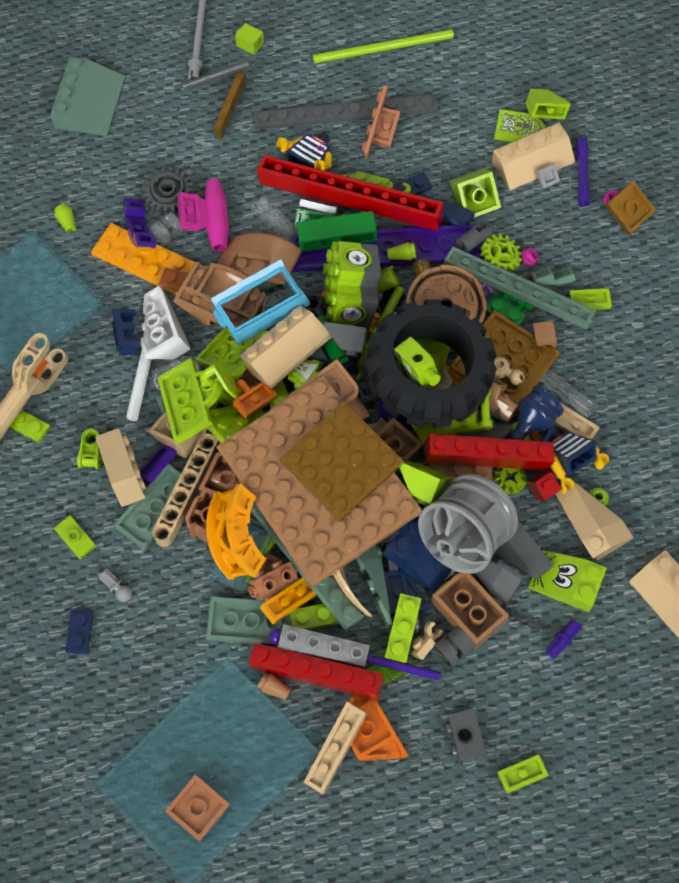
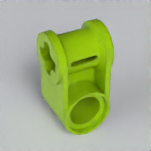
(387, 280)
(89, 454)

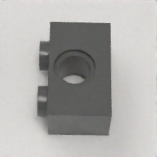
(467, 722)

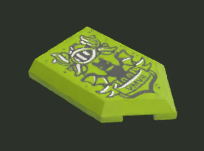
(516, 125)

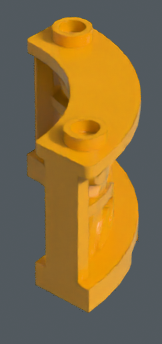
(229, 534)

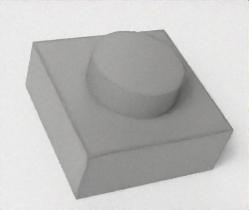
(547, 175)

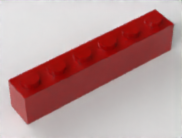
(488, 452)
(317, 671)

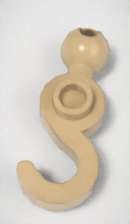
(503, 370)

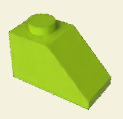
(546, 104)

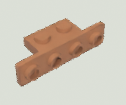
(383, 126)

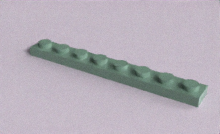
(521, 288)
(328, 590)

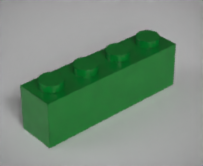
(346, 228)

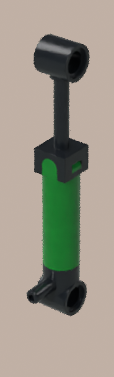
(348, 362)

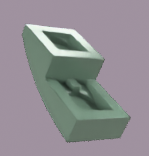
(547, 277)

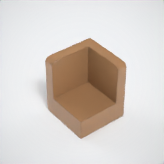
(544, 334)

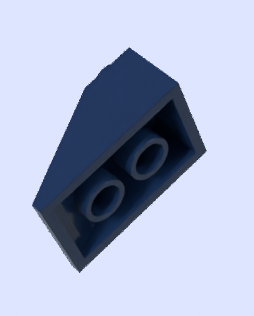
(414, 558)

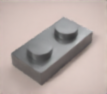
(319, 205)

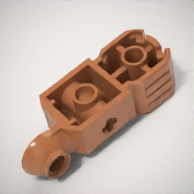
(218, 478)

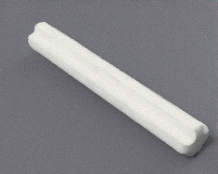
(138, 388)

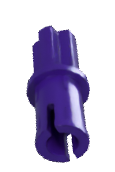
(563, 639)

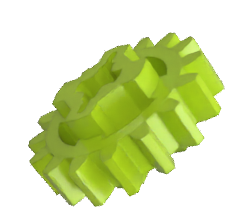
(501, 252)

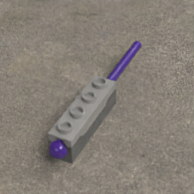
(339, 650)

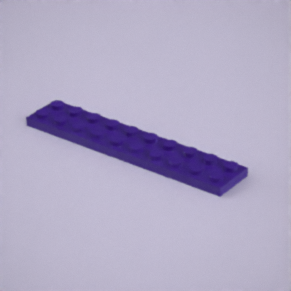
(428, 245)

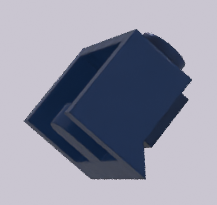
(123, 331)

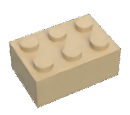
(121, 467)

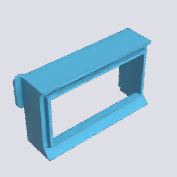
(266, 318)

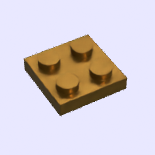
(630, 207)

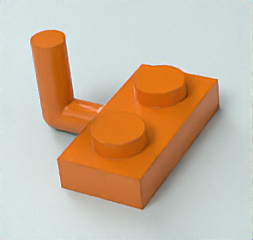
(253, 399)

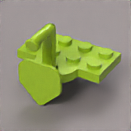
(191, 393)

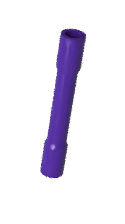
(582, 152)

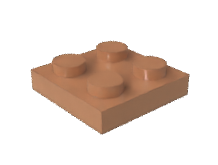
(197, 808)

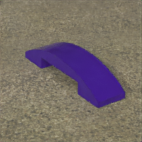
(136, 224)

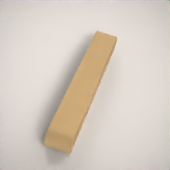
(181, 488)

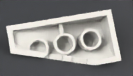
(162, 331)

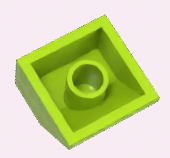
(476, 192)

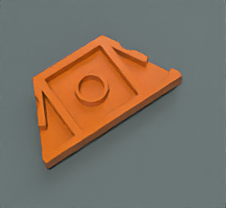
(376, 736)

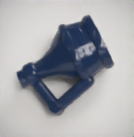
(537, 413)

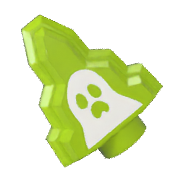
(304, 372)

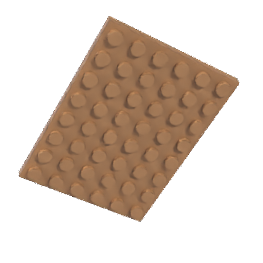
(299, 520)

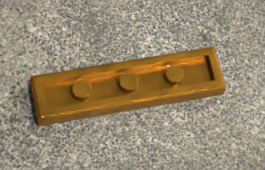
(230, 104)

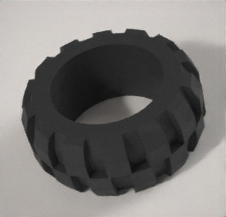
(439, 324)

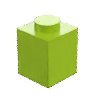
(249, 38)

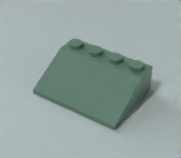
(87, 97)

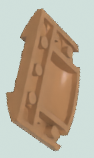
(258, 250)
(208, 281)

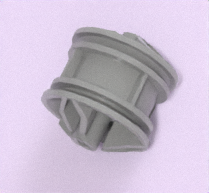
(468, 523)

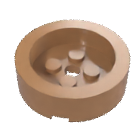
(449, 284)

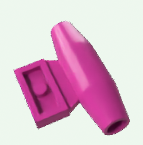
(206, 213)

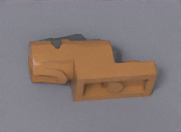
(501, 405)

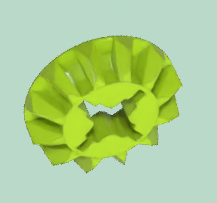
(509, 486)

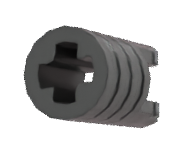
(474, 237)

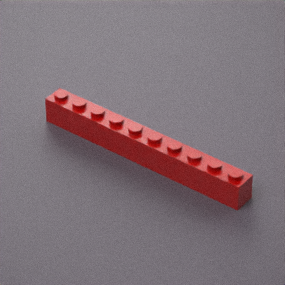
(351, 192)

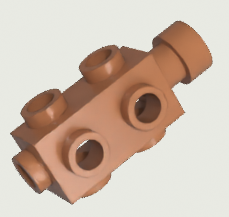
(272, 577)

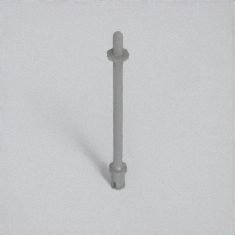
(195, 64)

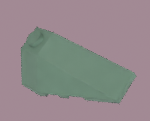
(371, 573)

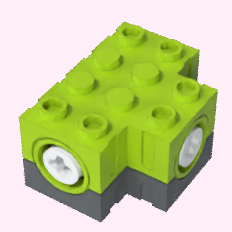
(352, 283)

